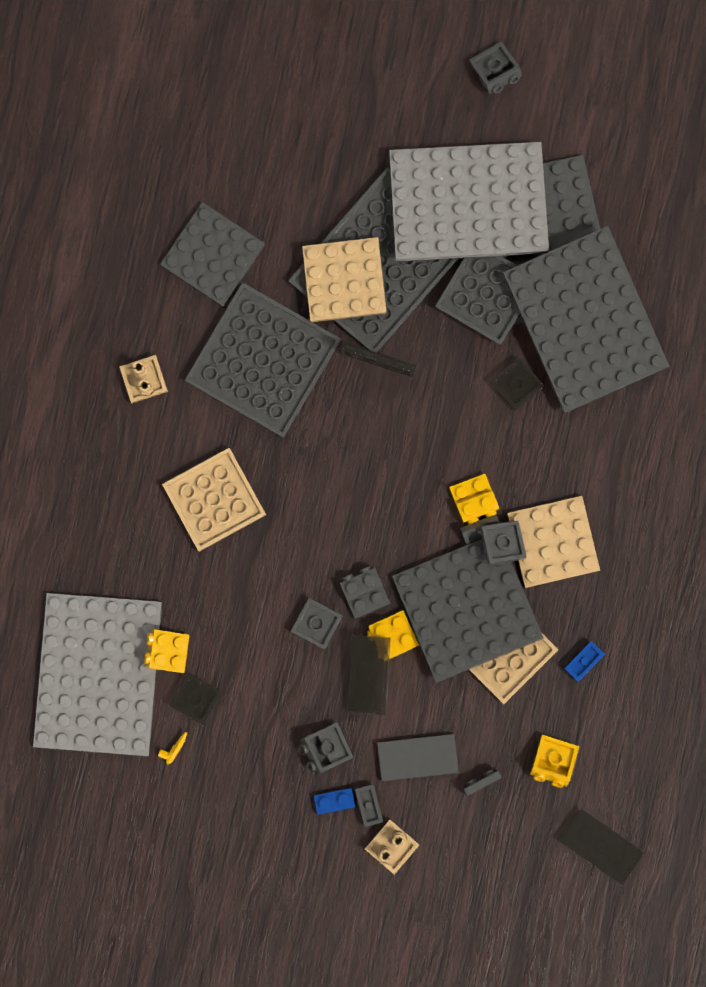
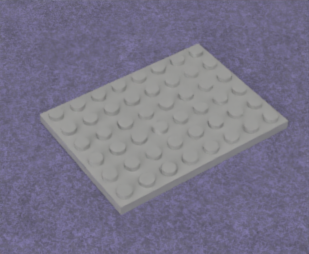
(468, 201)
(95, 675)

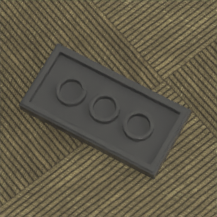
(418, 757)

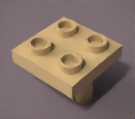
(143, 379)
(392, 846)

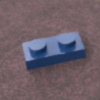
(584, 661)
(334, 801)

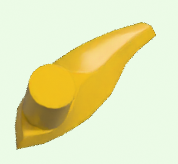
(174, 750)

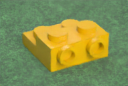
(474, 499)
(398, 630)
(166, 651)
(554, 761)

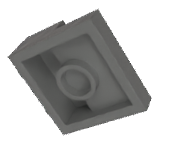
(496, 68)
(364, 592)
(325, 749)

